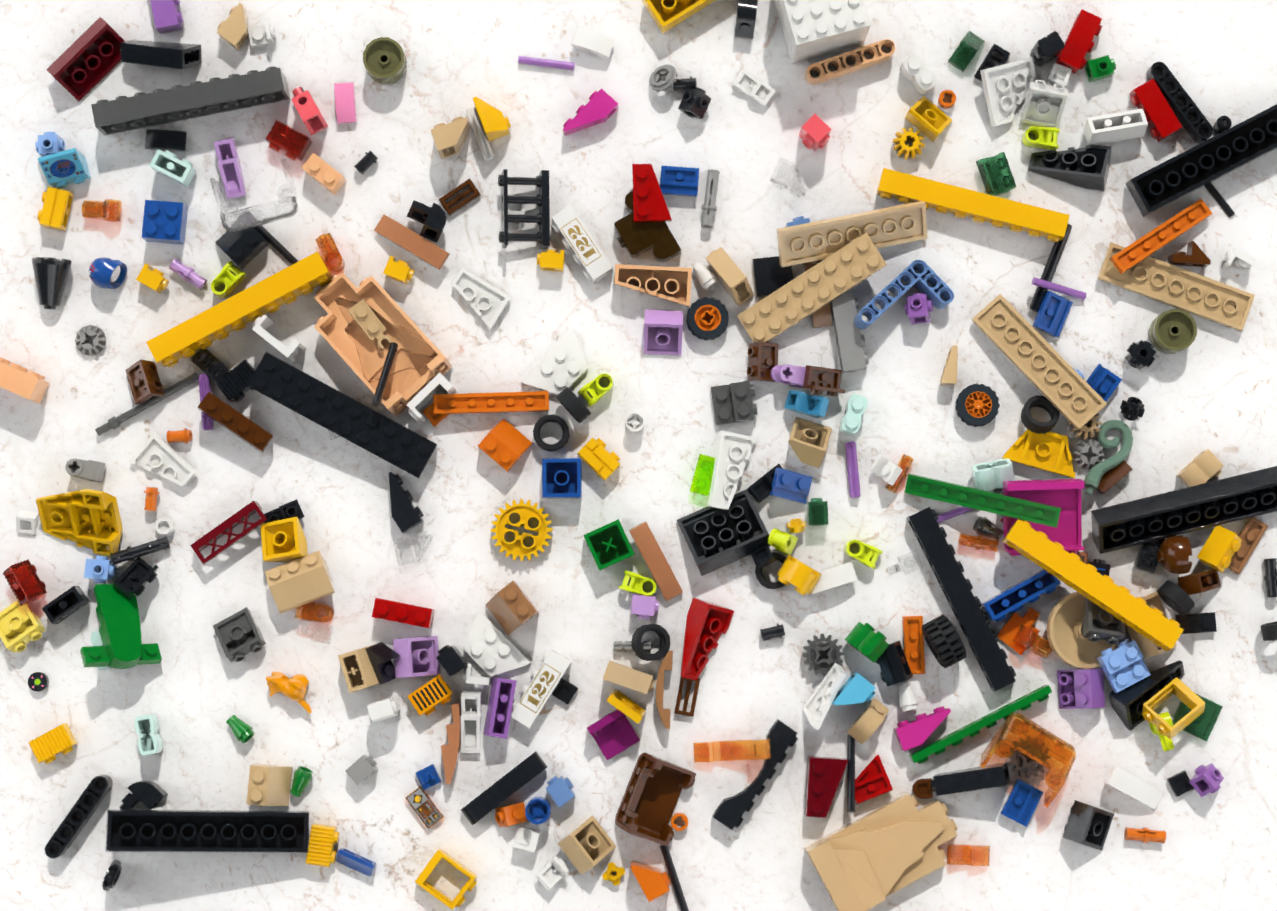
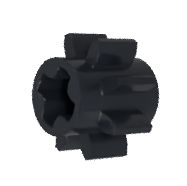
(1132, 408)

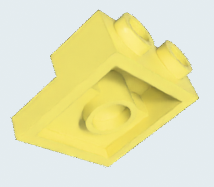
(19, 626)

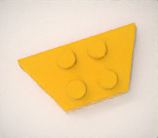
(1043, 452)

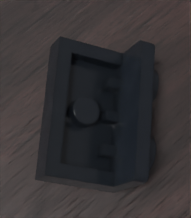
(134, 578)

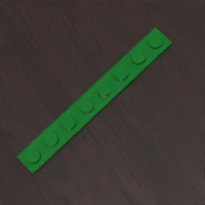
(983, 500)
(986, 721)

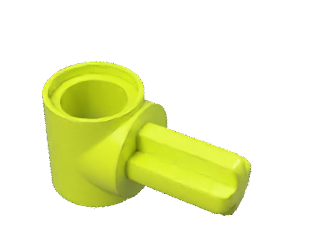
(1166, 743)

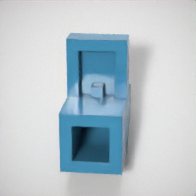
(806, 404)

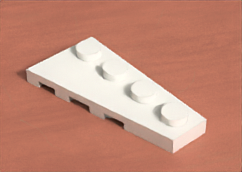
(730, 459)

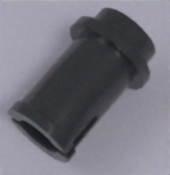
(683, 84)
(1222, 124)
(366, 162)
(772, 632)

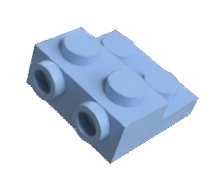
(1123, 665)

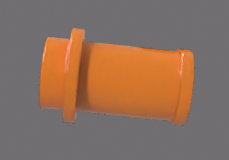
(179, 436)
(151, 498)

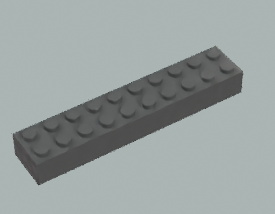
(190, 101)

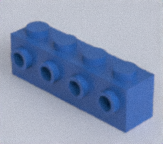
(1019, 594)

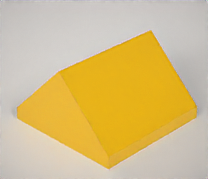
(928, 118)

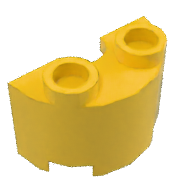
(799, 575)

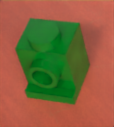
(1094, 71)

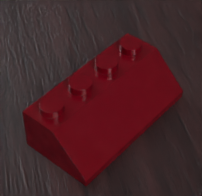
(88, 59)

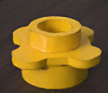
(796, 525)
(613, 868)

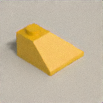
(492, 120)
(283, 540)

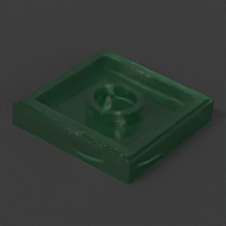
(1202, 725)

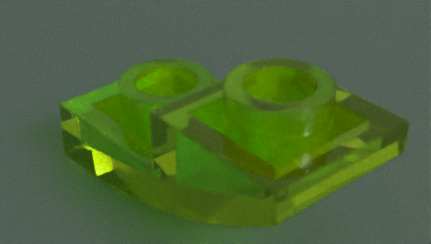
(703, 475)

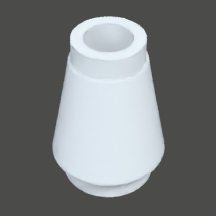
(706, 278)
(907, 698)

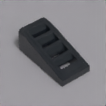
(997, 49)
(226, 369)
(1153, 562)

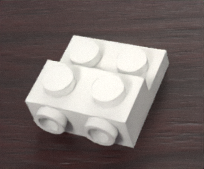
(1044, 104)

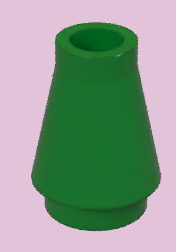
(240, 729)
(301, 779)

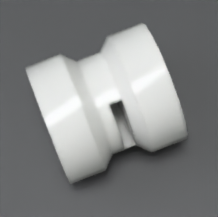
(634, 419)

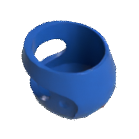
(102, 269)

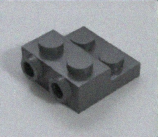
(733, 403)
(1102, 625)
(239, 635)

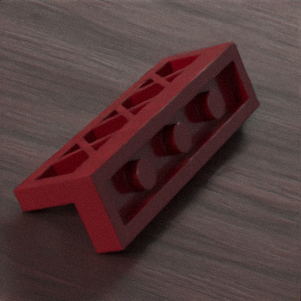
(225, 527)

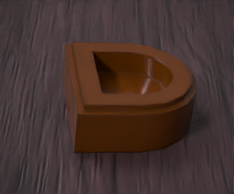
(922, 788)

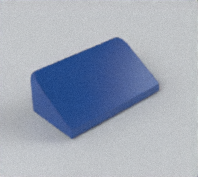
(355, 861)

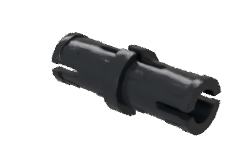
(1271, 576)

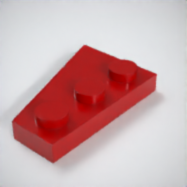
(647, 196)

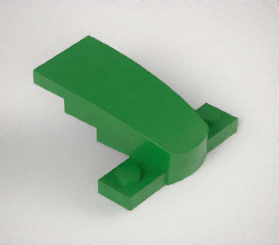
(119, 632)

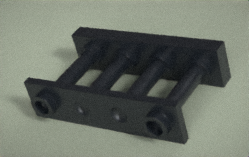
(541, 200)

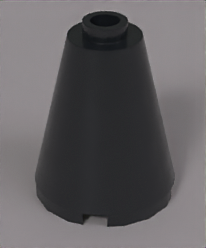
(50, 279)

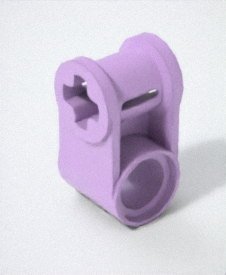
(789, 375)

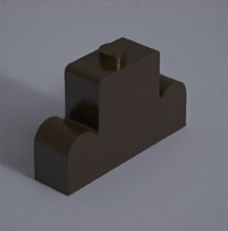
(642, 236)

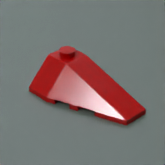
(703, 629)

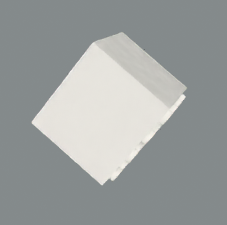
(821, 26)

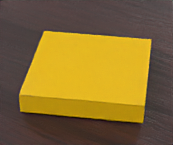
(626, 705)

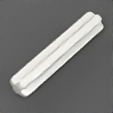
(480, 133)

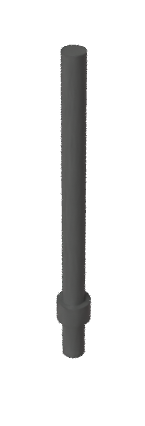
(115, 422)

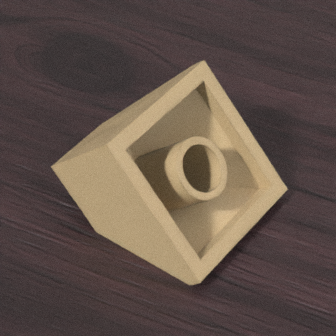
(809, 441)

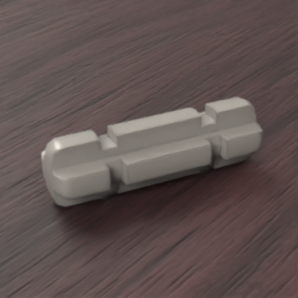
(627, 646)

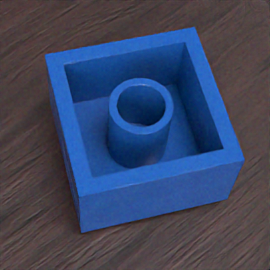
(164, 222)
(561, 478)

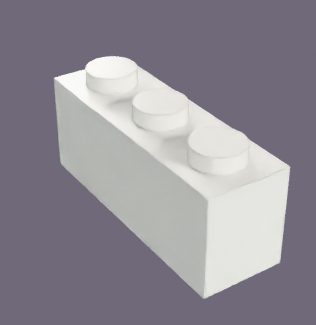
(1115, 127)

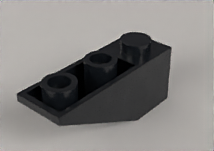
(402, 509)

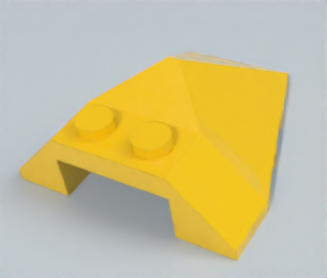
(83, 517)

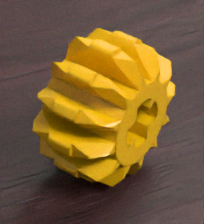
(913, 137)

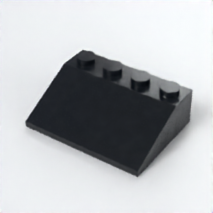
(723, 536)

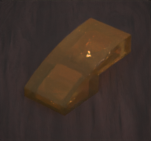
(968, 855)

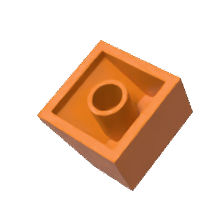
(505, 445)
(651, 879)

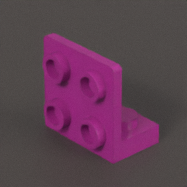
(613, 734)

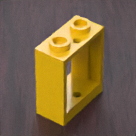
(1183, 693)
(421, 880)

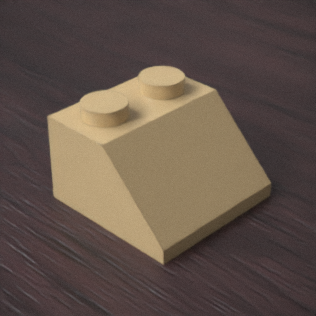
(269, 785)
(586, 845)

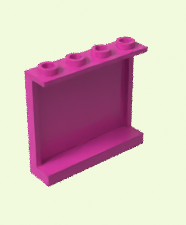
(1058, 493)

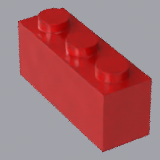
(1079, 41)
(1156, 109)
(403, 613)

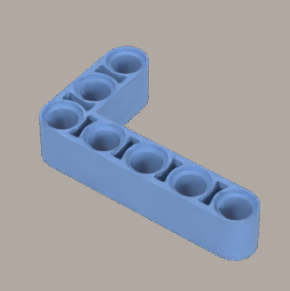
(898, 290)

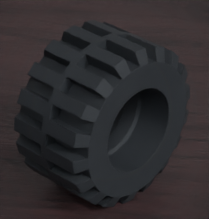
(944, 641)

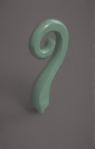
(1095, 474)

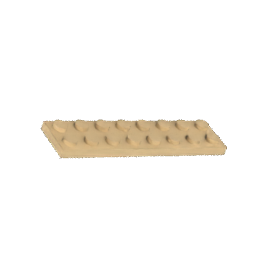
(823, 238)
(812, 289)
(1180, 289)
(1039, 362)

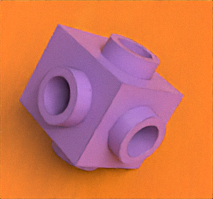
(918, 308)
(1206, 779)

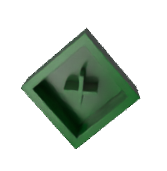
(609, 545)

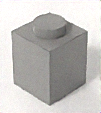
(362, 769)

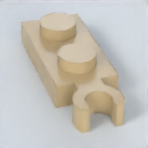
(369, 322)

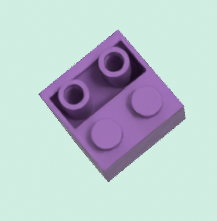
(1081, 688)

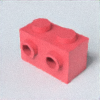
(815, 133)

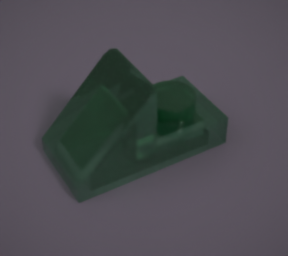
(966, 51)

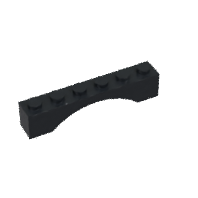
(732, 808)

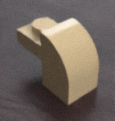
(868, 721)

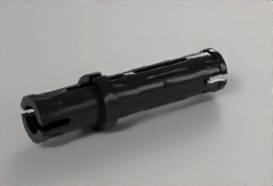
(140, 550)

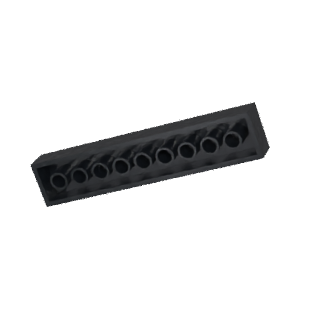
(1205, 162)
(342, 415)
(1185, 510)
(207, 831)

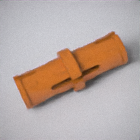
(1145, 835)

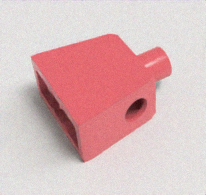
(308, 110)

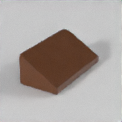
(1112, 476)

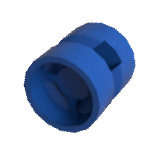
(538, 810)

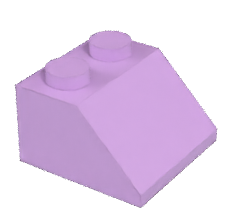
(663, 332)
(416, 657)

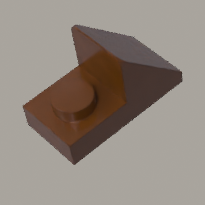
(1194, 258)

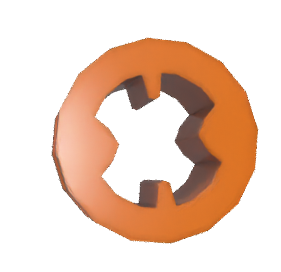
(952, 100)
(684, 818)

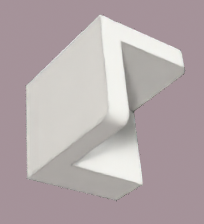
(526, 839)

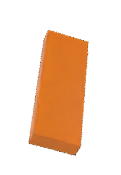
(914, 643)

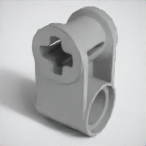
(88, 469)

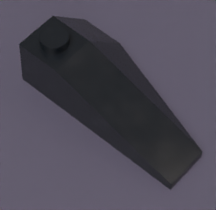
(1079, 167)
(1130, 701)

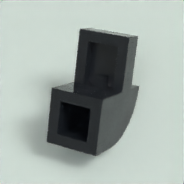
(746, 18)
(432, 218)
(145, 791)

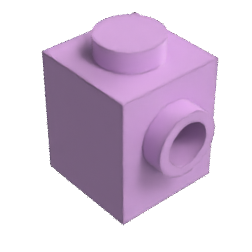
(644, 606)

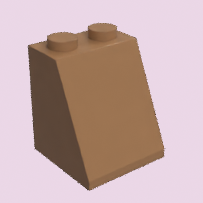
(511, 607)

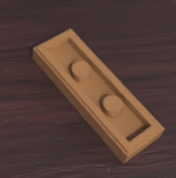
(1250, 536)

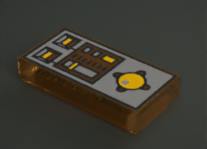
(424, 807)

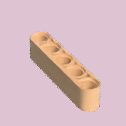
(857, 55)

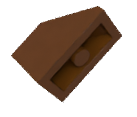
(1199, 581)

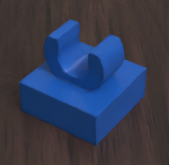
(428, 776)

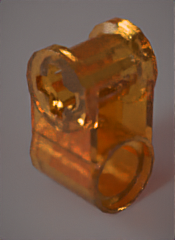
(312, 610)

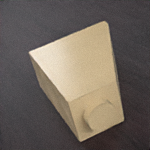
(730, 276)
(629, 677)

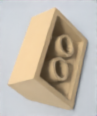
(299, 581)
(1147, 647)

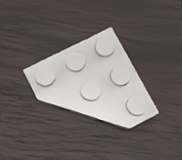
(1006, 88)

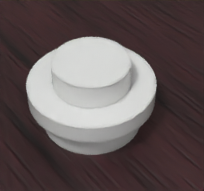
(164, 527)

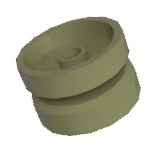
(380, 50)
(1182, 326)

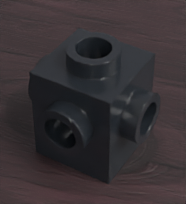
(694, 103)
(1134, 357)

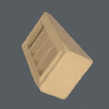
(949, 373)

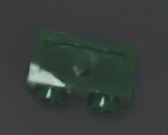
(996, 174)

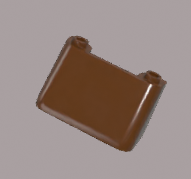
(652, 798)

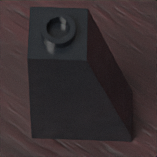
(161, 54)
(971, 779)

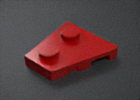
(872, 782)

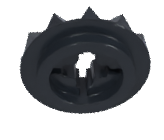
(112, 875)

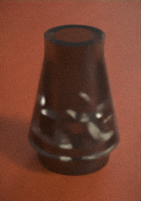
(986, 528)

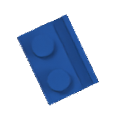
(679, 181)
(1052, 314)
(1103, 382)
(791, 485)
(1021, 802)

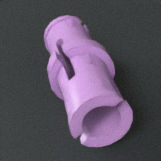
(188, 274)

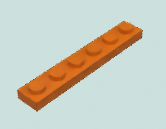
(1160, 236)
(491, 402)

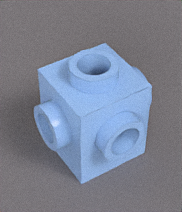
(56, 144)
(99, 569)

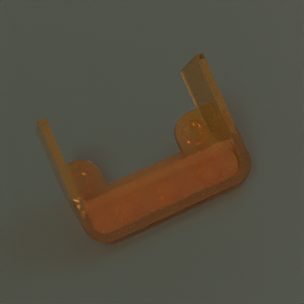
(1036, 743)

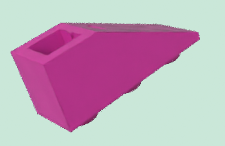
(595, 112)
(917, 731)

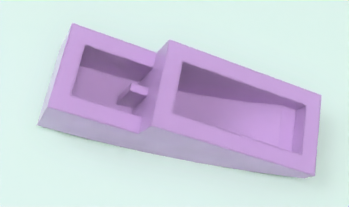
(230, 167)

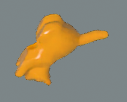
(292, 687)

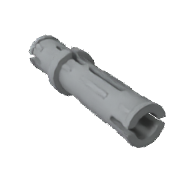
(707, 220)

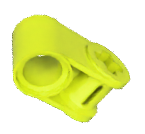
(1045, 137)
(228, 279)
(595, 389)
(782, 541)
(866, 553)
(636, 583)

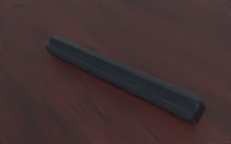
(1049, 270)

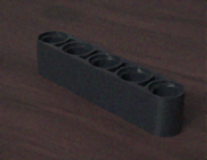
(1188, 107)
(504, 788)
(70, 820)

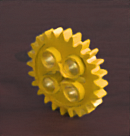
(517, 547)

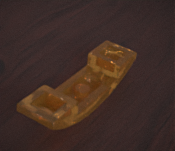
(732, 750)

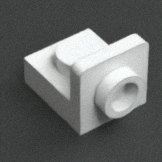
(261, 35)
(1240, 258)
(886, 469)

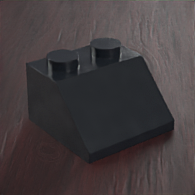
(242, 245)
(1088, 825)

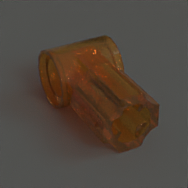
(107, 210)
(330, 251)
(1028, 639)

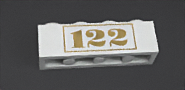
(582, 244)
(540, 688)

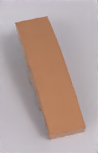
(411, 242)
(656, 561)
(450, 751)

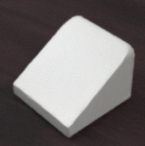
(27, 522)

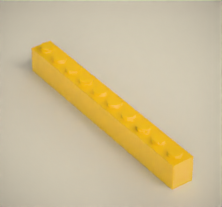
(973, 204)
(1093, 585)

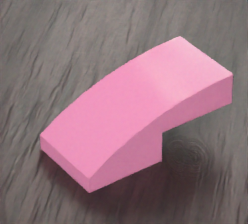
(345, 102)

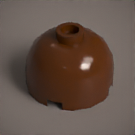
(1175, 554)

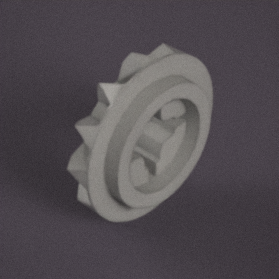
(666, 71)
(99, 341)
(1083, 447)

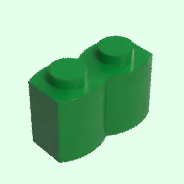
(867, 641)

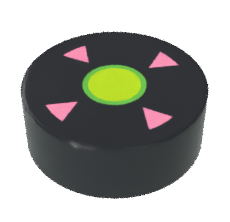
(38, 681)

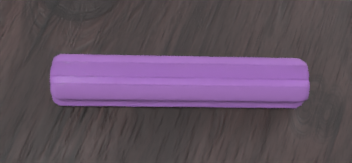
(204, 388)
(852, 468)

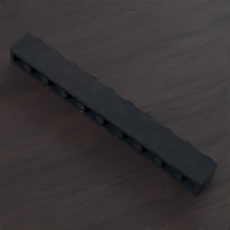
(961, 599)

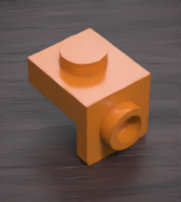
(510, 814)

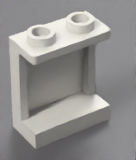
(294, 348)
(426, 395)

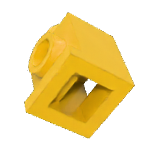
(551, 260)
(398, 270)
(152, 279)

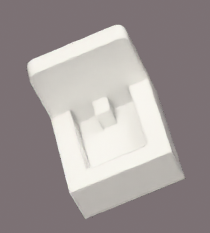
(478, 681)
(552, 873)

